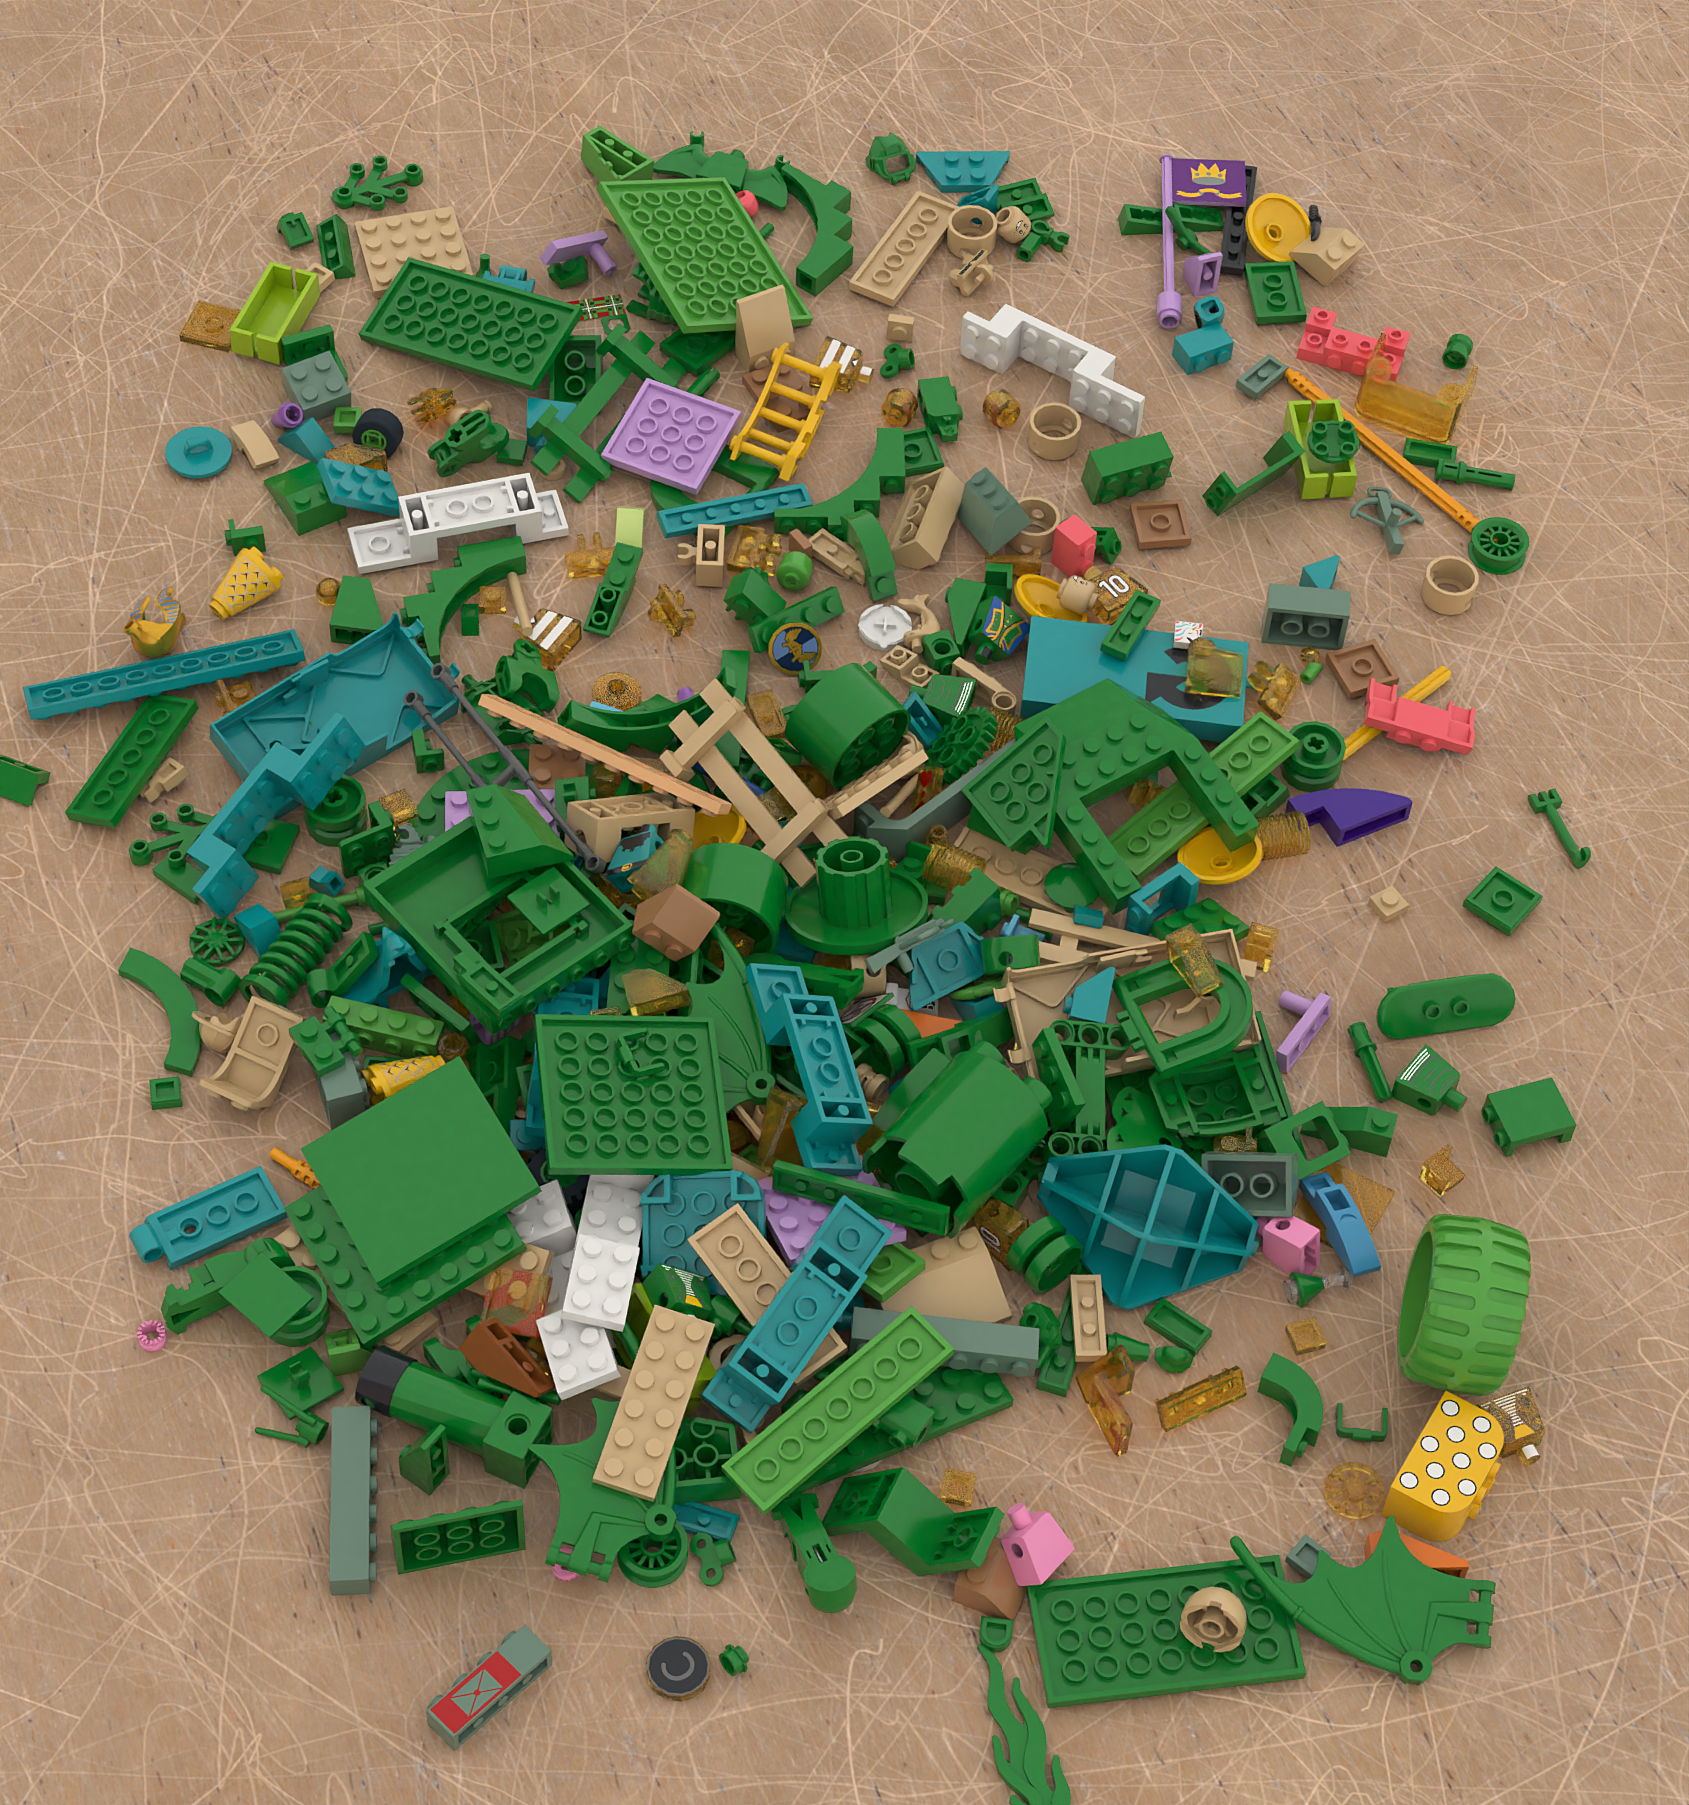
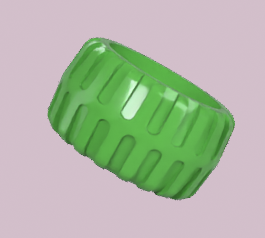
(1463, 1304)

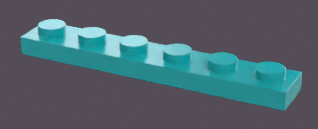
(732, 510)

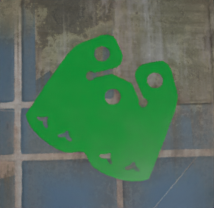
(1143, 1124)

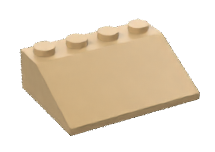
(955, 1284)

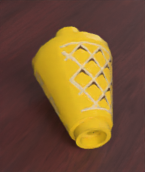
(245, 584)
(393, 1076)

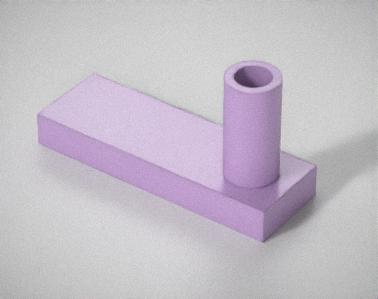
(586, 245)
(1313, 1018)

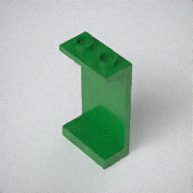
(1280, 458)

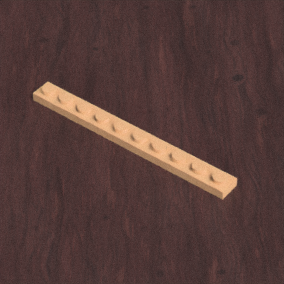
(613, 759)

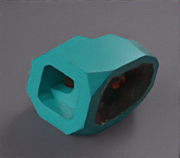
(1208, 311)

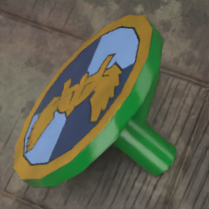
(792, 645)

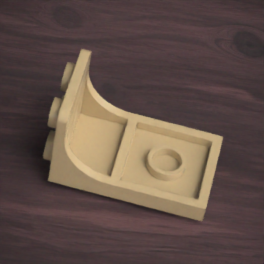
(256, 1058)

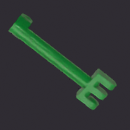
(1549, 805)

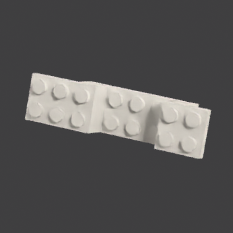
(1084, 365)
(454, 512)
(605, 1251)
(576, 1351)

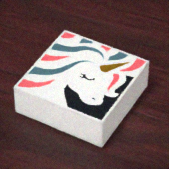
(1186, 632)

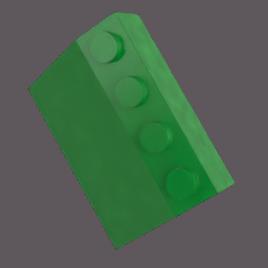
(458, 1536)

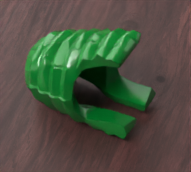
(657, 308)

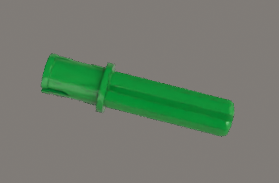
(1365, 1050)

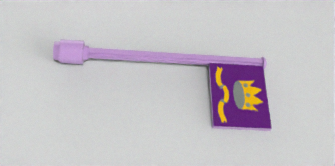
(1192, 184)

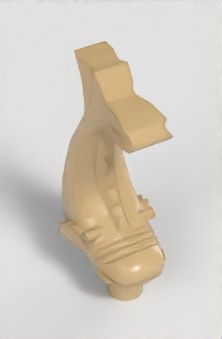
(929, 622)

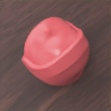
(748, 201)

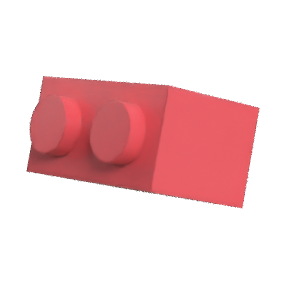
(1073, 547)

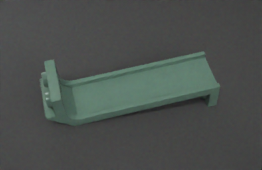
(944, 809)

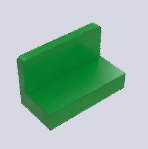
(20, 780)

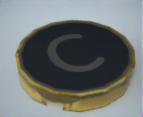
(678, 1668)

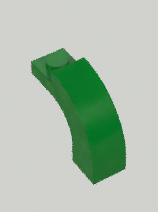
(870, 542)
(1299, 1394)

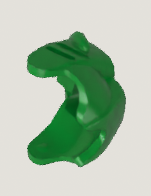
(885, 148)

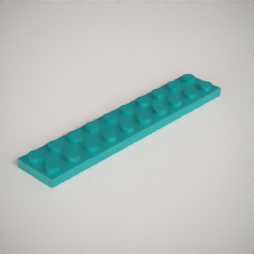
(163, 674)

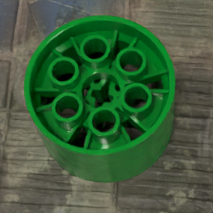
(847, 724)
(743, 887)

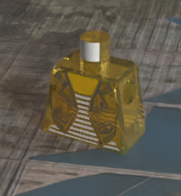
(1519, 1422)

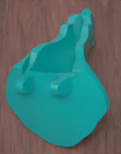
(384, 975)

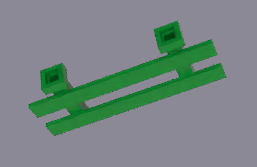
(564, 437)

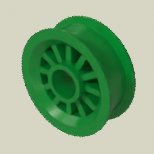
(1501, 557)
(672, 1553)

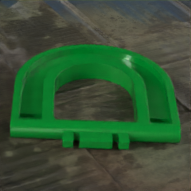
(744, 470)
(1193, 1047)

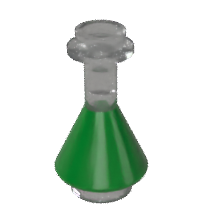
(1303, 1288)

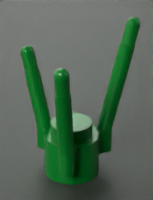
(310, 1426)

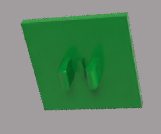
(548, 901)

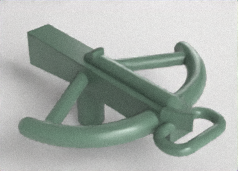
(1388, 518)
(904, 943)

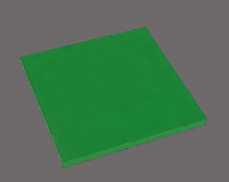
(420, 1171)

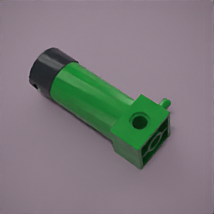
(472, 1418)

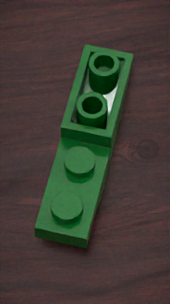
(614, 591)
(991, 1027)

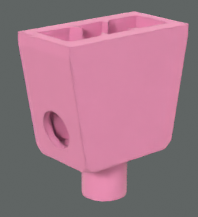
(1290, 1243)
(1034, 1545)

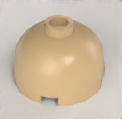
(1214, 1618)

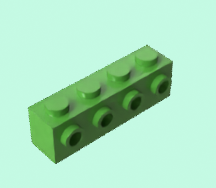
(390, 1029)

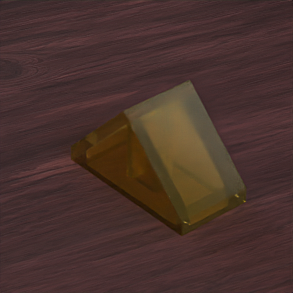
(1117, 1369)

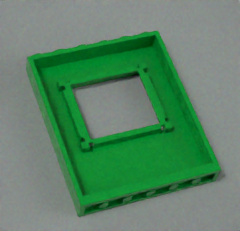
(449, 882)

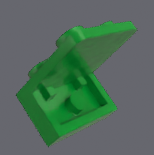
(309, 344)
(371, 845)

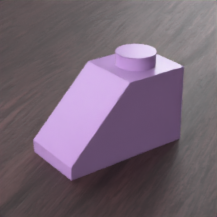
(1202, 273)

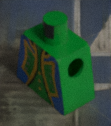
(996, 630)

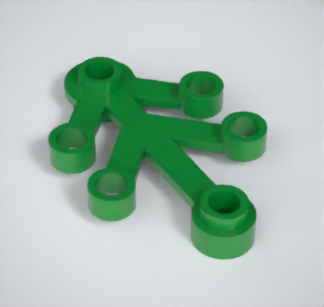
(349, 194)
(142, 852)

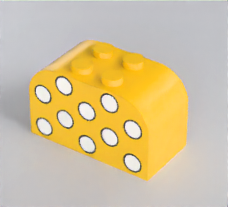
(1446, 1471)

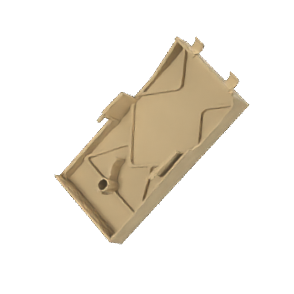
(1038, 996)

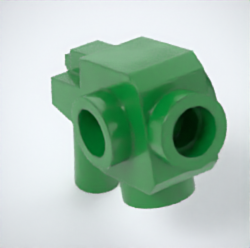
(1050, 1336)

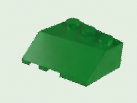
(512, 832)
(700, 1452)

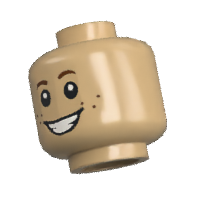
(1012, 224)
(1077, 594)

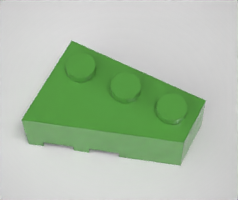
(613, 158)

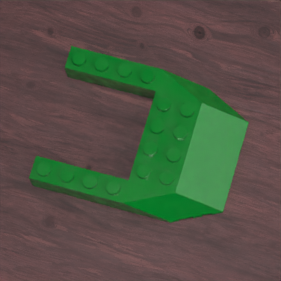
(1113, 744)

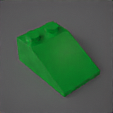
(575, 369)
(304, 498)

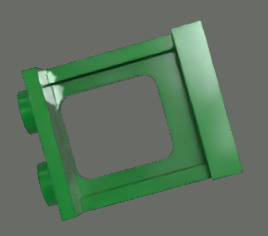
(1280, 1139)

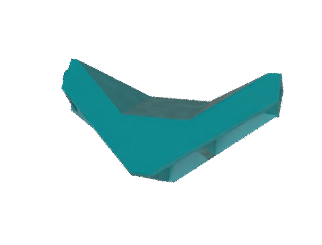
(1147, 1221)

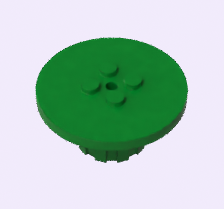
(854, 901)

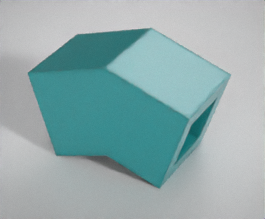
(326, 881)

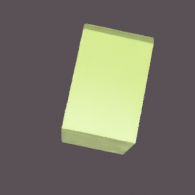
(630, 525)

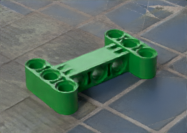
(1088, 1068)

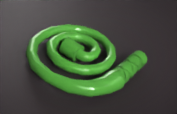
(982, 988)

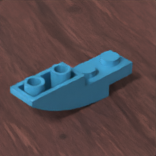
(1343, 1223)

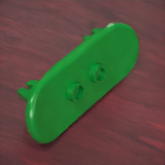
(1445, 1006)

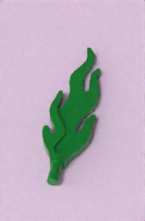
(1025, 1742)

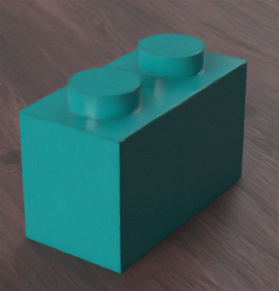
(1202, 348)

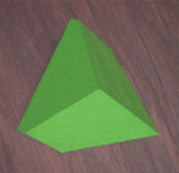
(346, 1352)

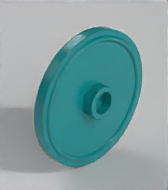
(198, 452)

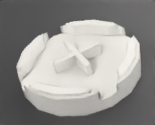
(884, 627)

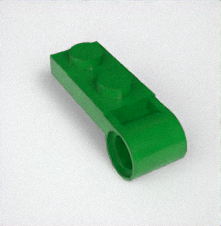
(343, 973)

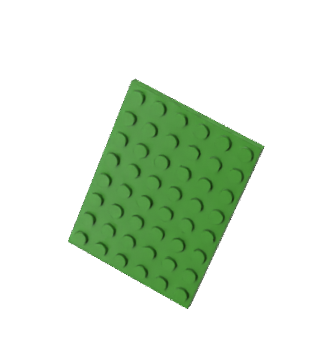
(698, 249)

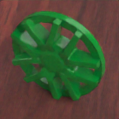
(217, 941)

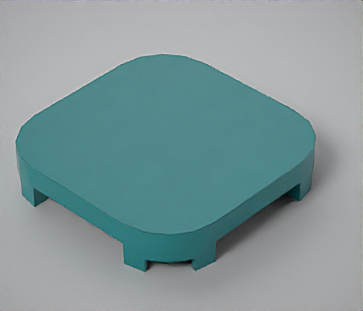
(684, 1204)

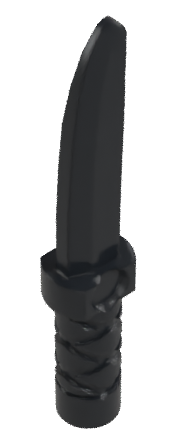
(1315, 220)

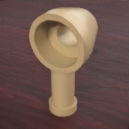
(460, 412)

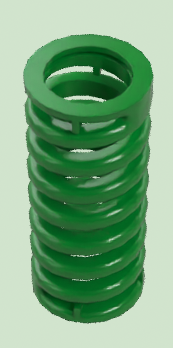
(266, 984)

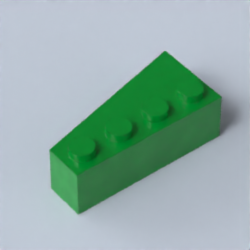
(974, 904)

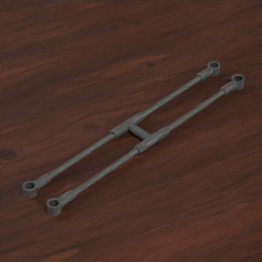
(514, 765)

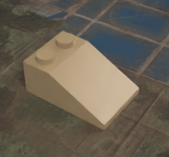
(762, 326)

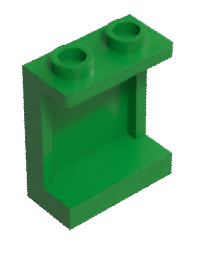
(1528, 1115)

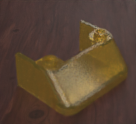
(1409, 409)

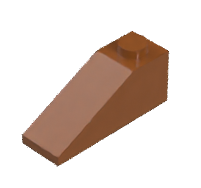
(501, 1357)

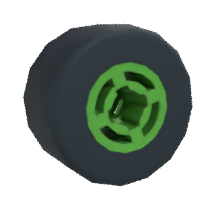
(378, 430)

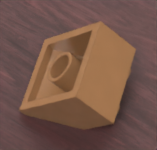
(674, 922)
(991, 1586)

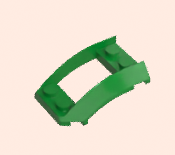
(1255, 1082)

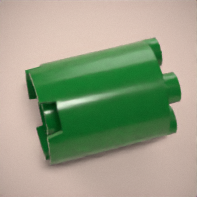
(963, 1134)

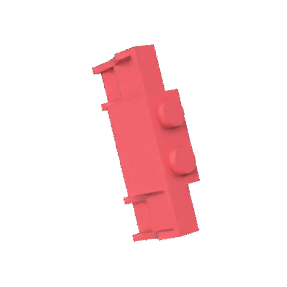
(1346, 349)
(1417, 722)

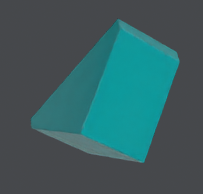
(984, 197)
(307, 440)
(1320, 574)
(922, 722)
(258, 927)

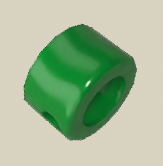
(998, 950)

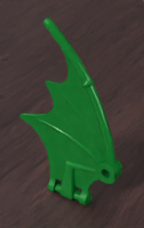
(739, 1035)
(597, 1516)
(1384, 1610)

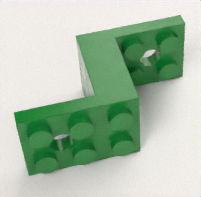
(912, 1522)

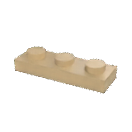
(1087, 1317)

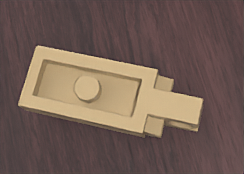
(837, 556)

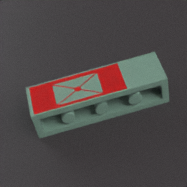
(488, 1687)

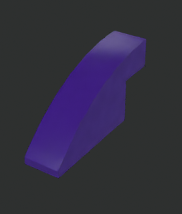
(1351, 812)

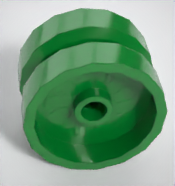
(1318, 759)
(339, 814)
(887, 1033)
(1045, 1254)
(311, 1320)

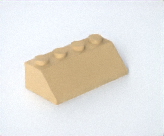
(925, 518)

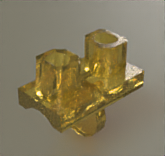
(669, 610)

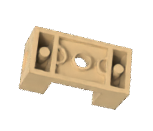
(601, 820)

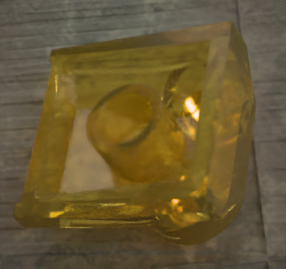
(1213, 669)

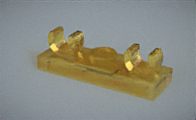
(1201, 1398)

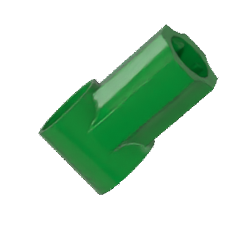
(215, 983)

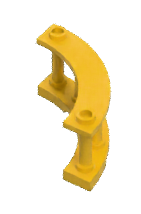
(805, 428)

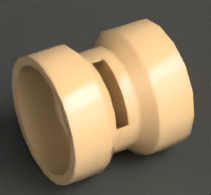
(872, 1084)

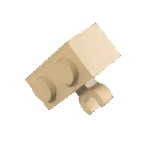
(707, 555)

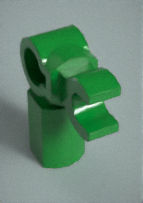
(1041, 234)

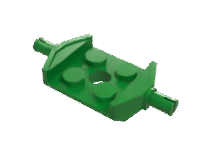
(501, 728)

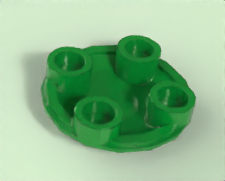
(1333, 441)
(1069, 887)

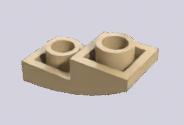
(255, 443)
(906, 667)

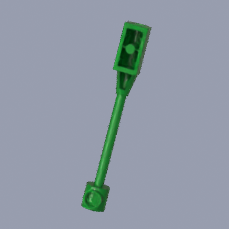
(904, 1422)

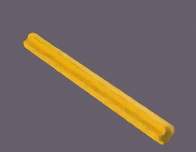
(1416, 693)

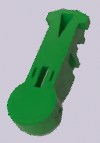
(820, 980)
(202, 1297)
(826, 1575)

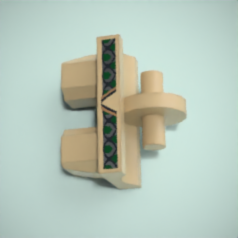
(974, 272)

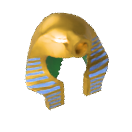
(153, 638)

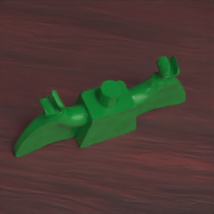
(693, 163)

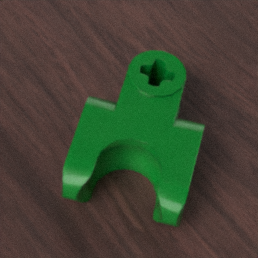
(468, 441)
(525, 673)
(453, 1361)

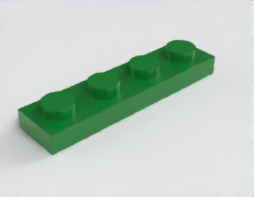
(810, 611)

